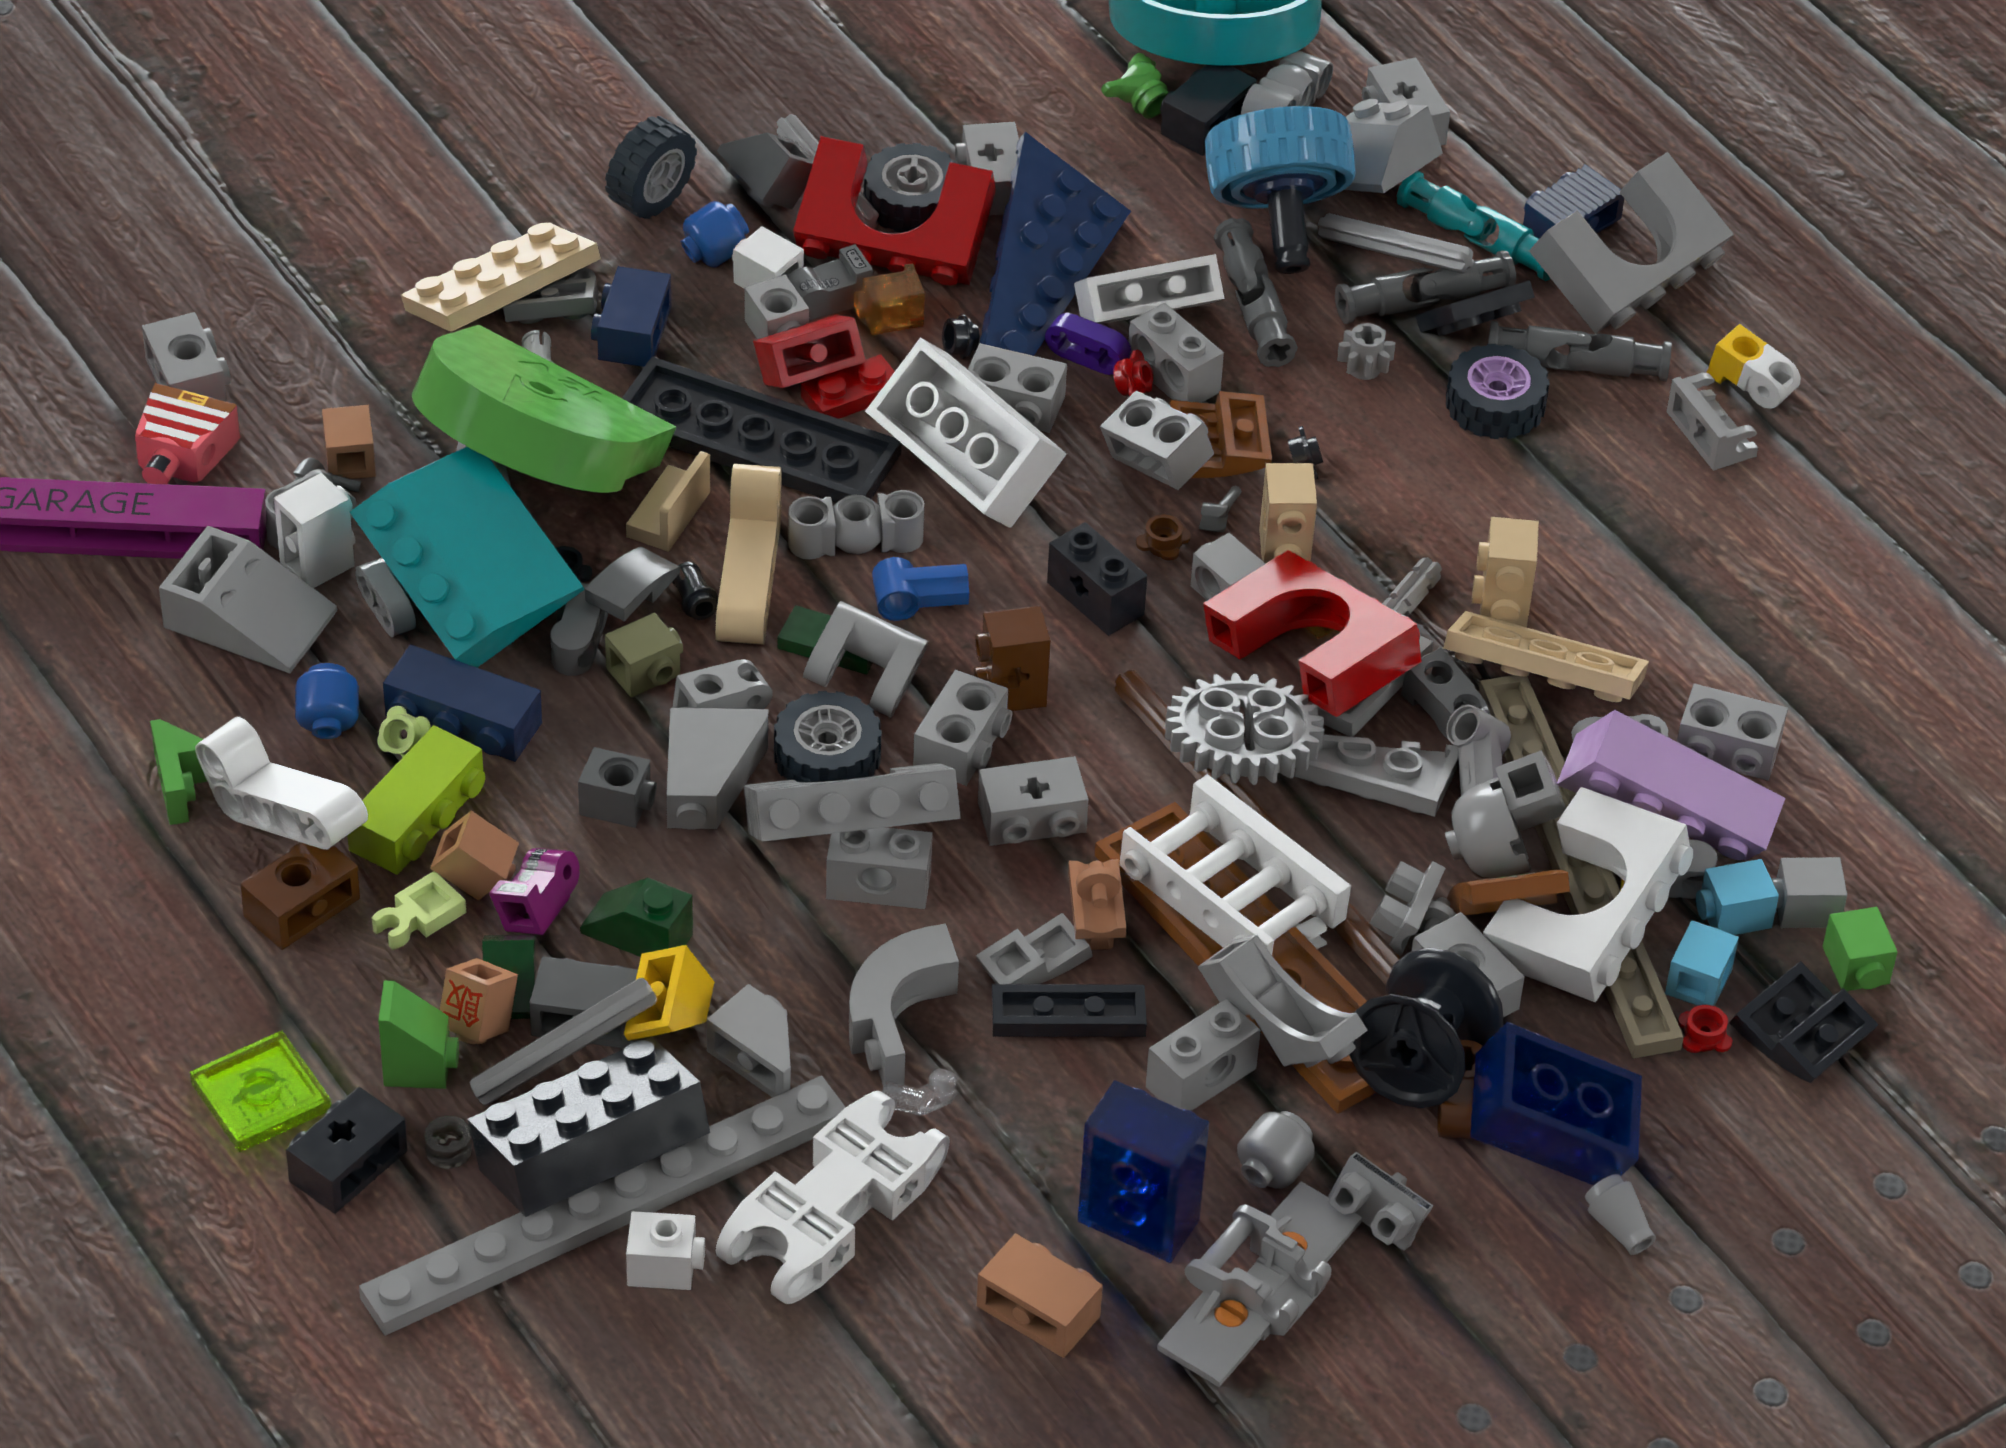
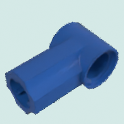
(905, 589)

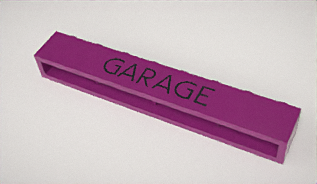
(123, 516)

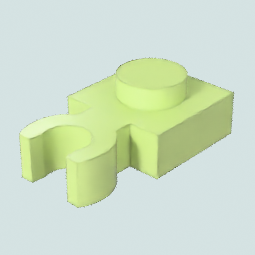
(421, 906)

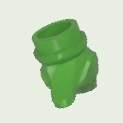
(1139, 86)

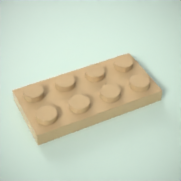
(499, 276)
(1548, 655)

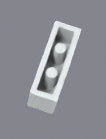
(1139, 290)

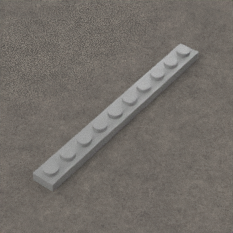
(528, 1241)

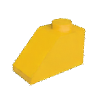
(681, 993)

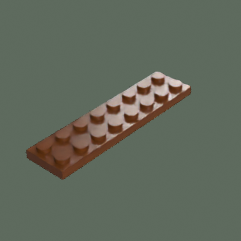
(1335, 1082)

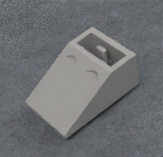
(243, 601)

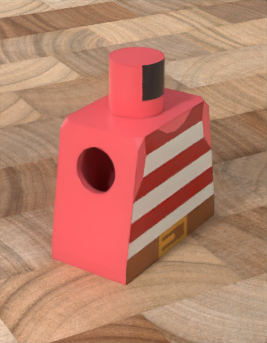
(183, 434)

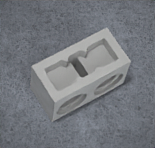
(1180, 356)
(1023, 381)
(1157, 439)
(963, 725)
(1733, 730)

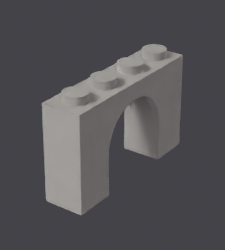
(1609, 288)
(819, 808)

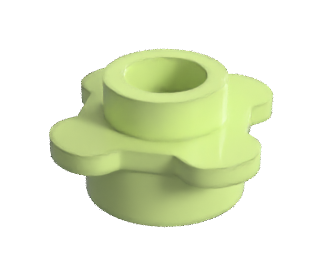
(396, 721)

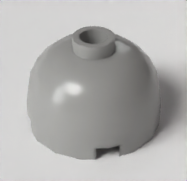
(1487, 833)

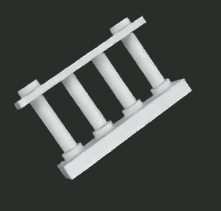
(1246, 837)

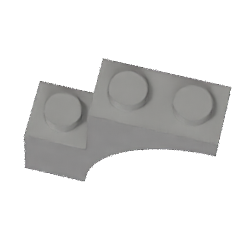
(1289, 1017)

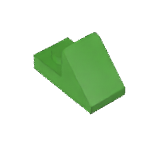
(176, 768)

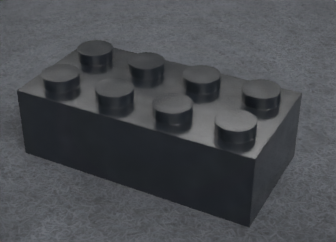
(588, 1126)

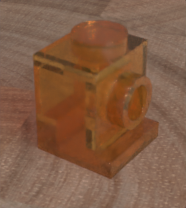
(891, 301)

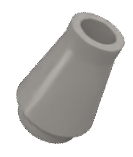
(1620, 1213)

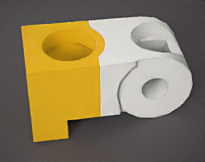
(1754, 367)

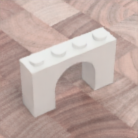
(1587, 949)

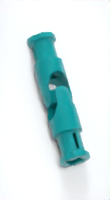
(1457, 212)

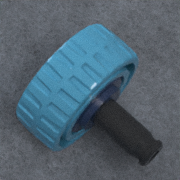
(1279, 164)

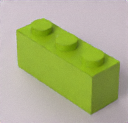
(418, 799)

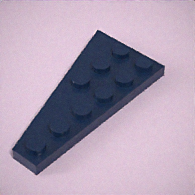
(1046, 243)

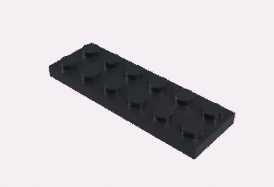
(752, 428)

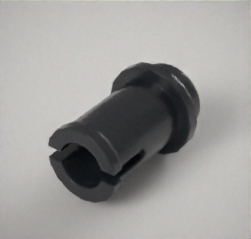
(697, 598)

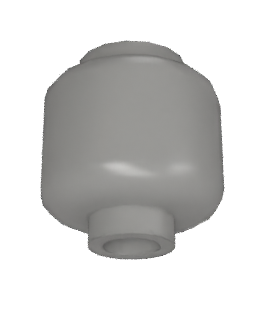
(1275, 1150)

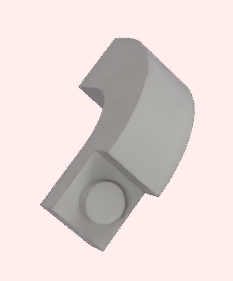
(891, 979)

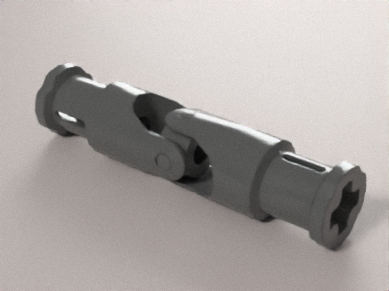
(1255, 293)
(1386, 293)
(1587, 352)

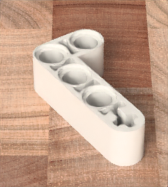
(273, 795)

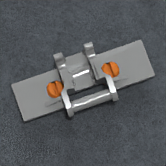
(1268, 1298)

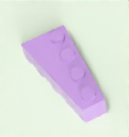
(1674, 781)

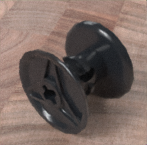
(1417, 1027)

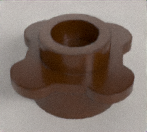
(1163, 536)

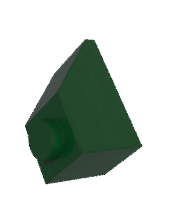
(642, 917)

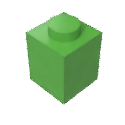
(1859, 949)

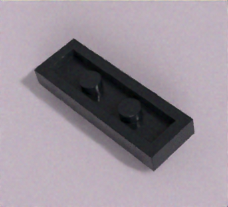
(1068, 1010)

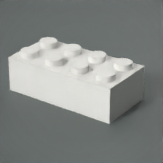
(965, 433)

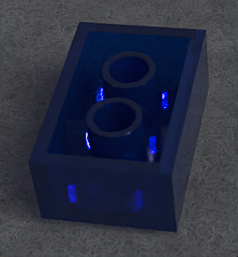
(1556, 1105)
(1142, 1171)

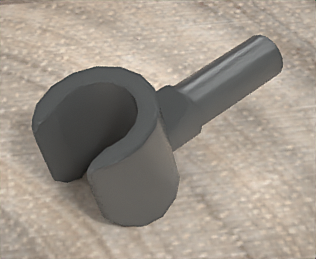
(312, 464)
(1215, 515)

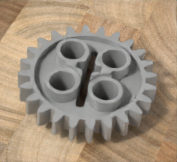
(1210, 729)

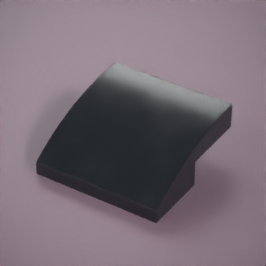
(1803, 1023)

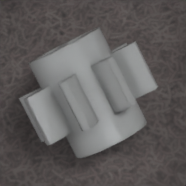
(1366, 351)

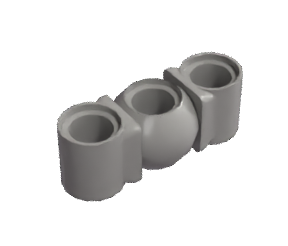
(1293, 83)
(856, 524)

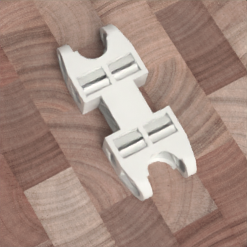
(815, 1218)

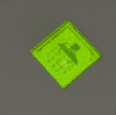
(260, 1091)

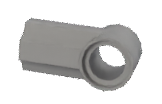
(1480, 744)

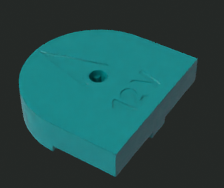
(1217, 29)

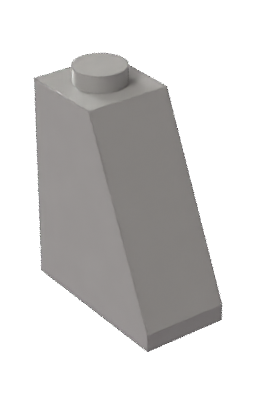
(710, 761)

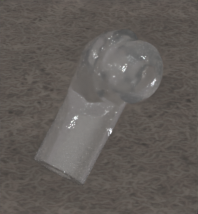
(926, 1098)

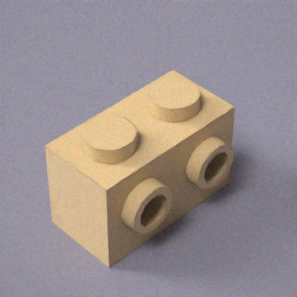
(1507, 569)

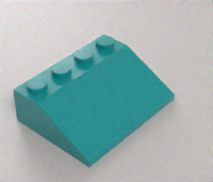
(467, 554)

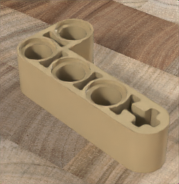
(749, 554)

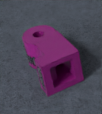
(538, 888)

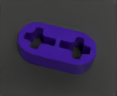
(1087, 343)

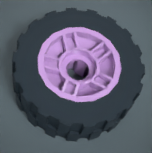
(1497, 391)

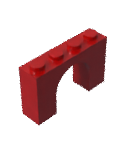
(939, 248)
(1295, 593)

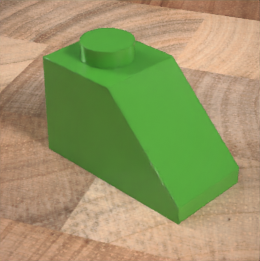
(414, 1040)

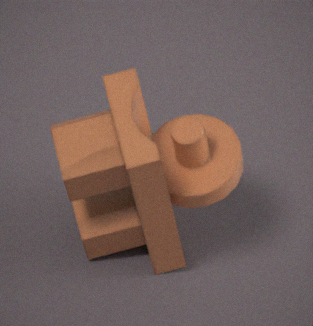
(1097, 902)

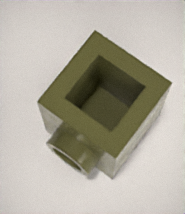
(643, 654)

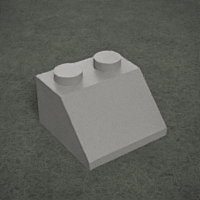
(1390, 143)

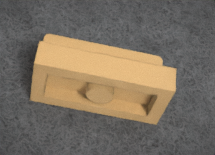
(671, 504)

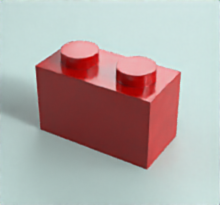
(809, 351)

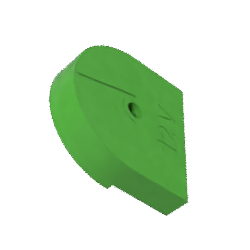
(536, 413)

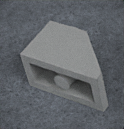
(753, 1039)

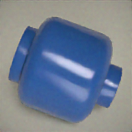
(713, 233)
(327, 700)

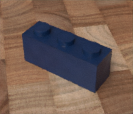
(465, 701)

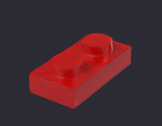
(847, 389)

